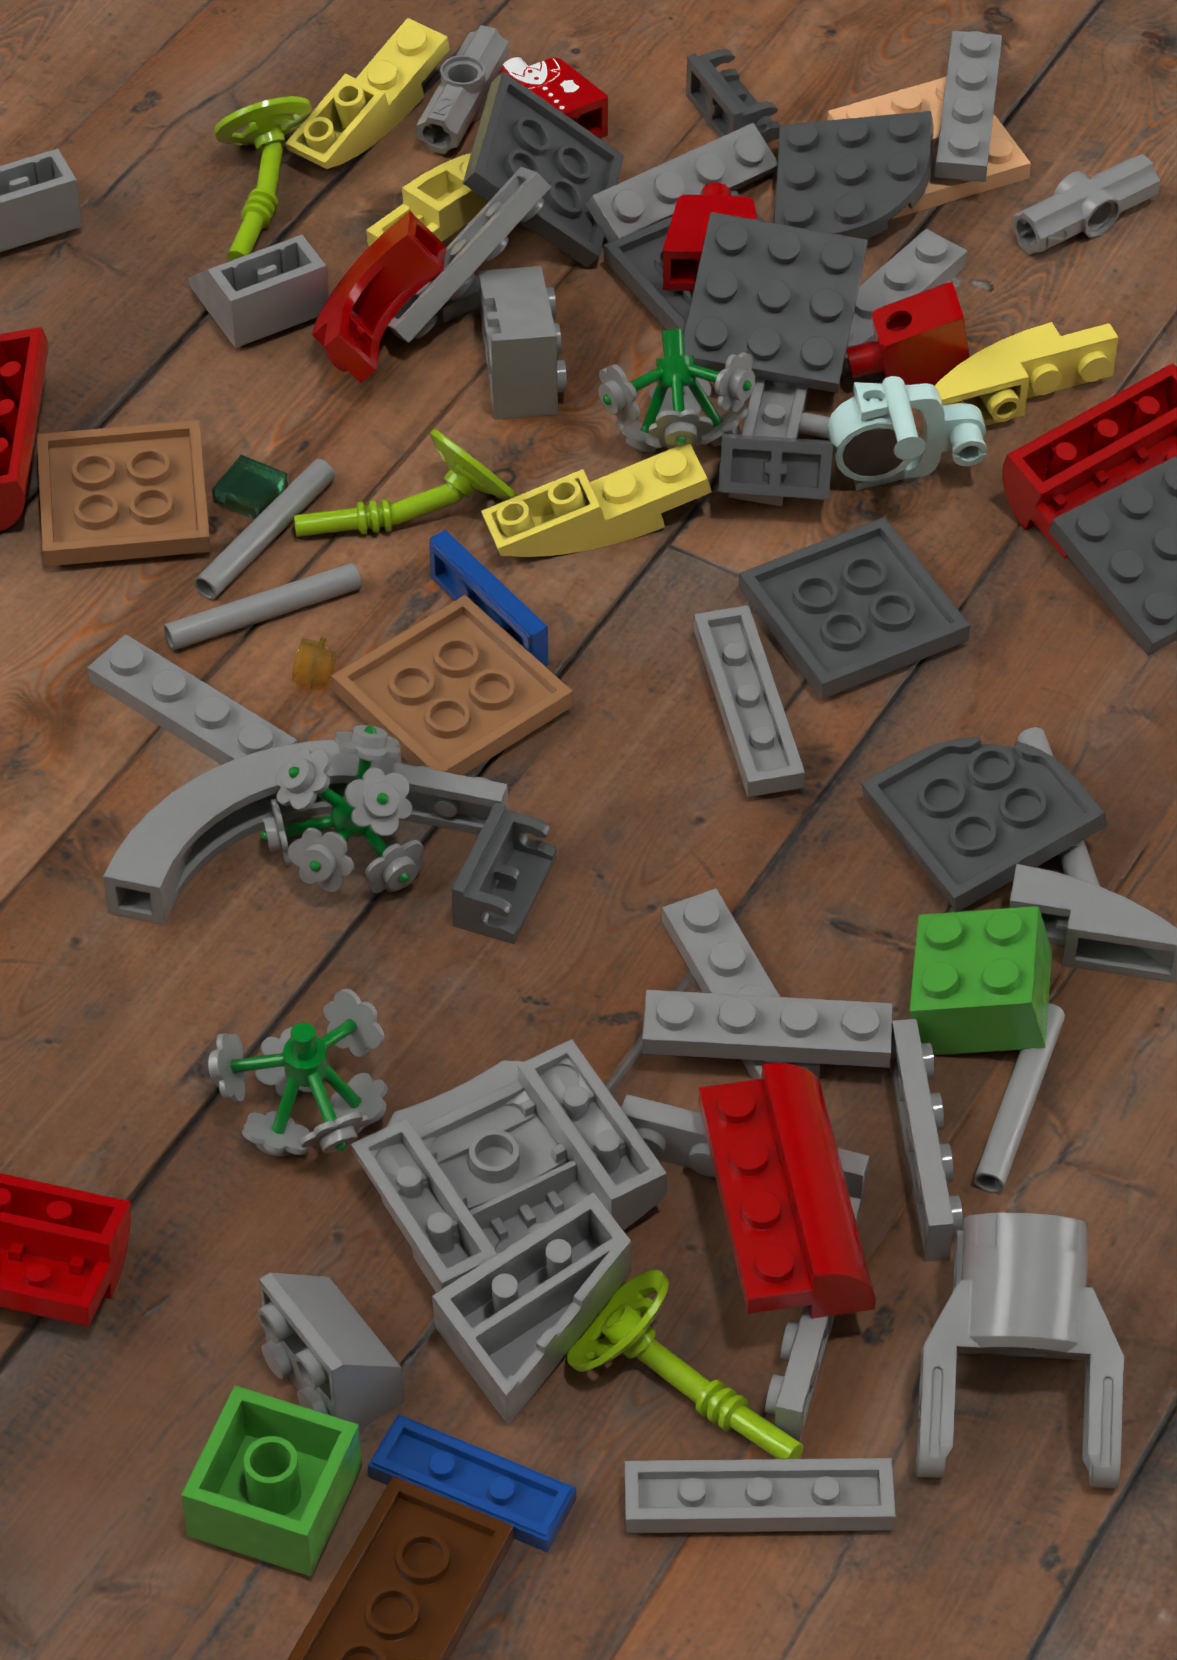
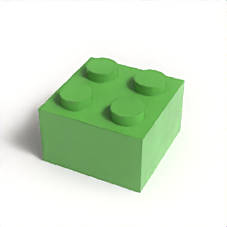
(982, 980)
(272, 1480)

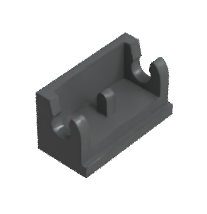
(724, 98)
(775, 466)
(502, 875)

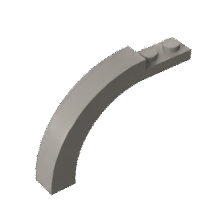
(231, 804)

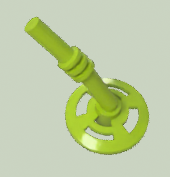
(267, 126)
(462, 479)
(634, 1337)

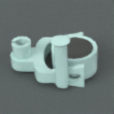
(879, 440)

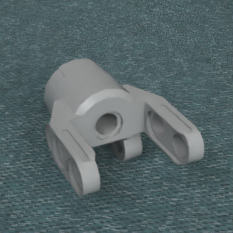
(1024, 1296)

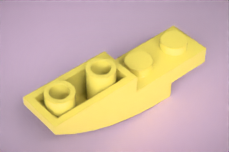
(373, 103)
(436, 200)
(1029, 366)
(587, 515)

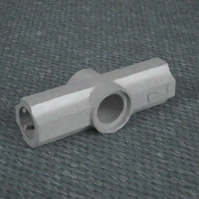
(462, 89)
(1085, 204)

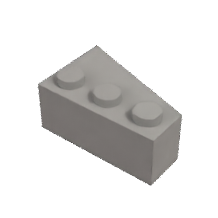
(521, 342)
(533, 1302)

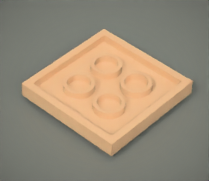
(1005, 161)

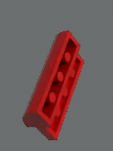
(21, 385)
(1093, 452)
(785, 1194)
(59, 1248)

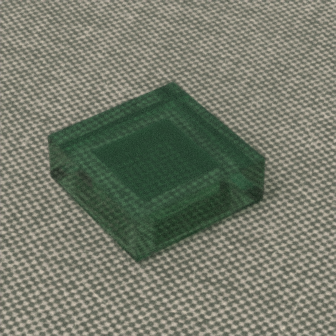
(249, 486)

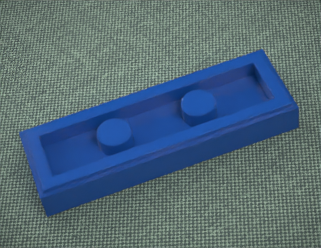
(463, 574)
(476, 1479)

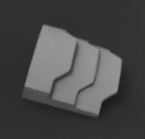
(506, 1158)

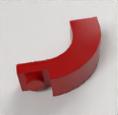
(374, 292)

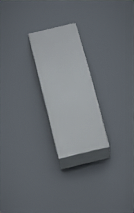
(1098, 925)

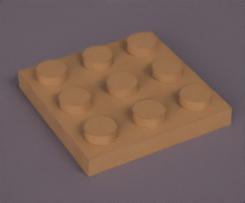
(122, 493)
(453, 689)

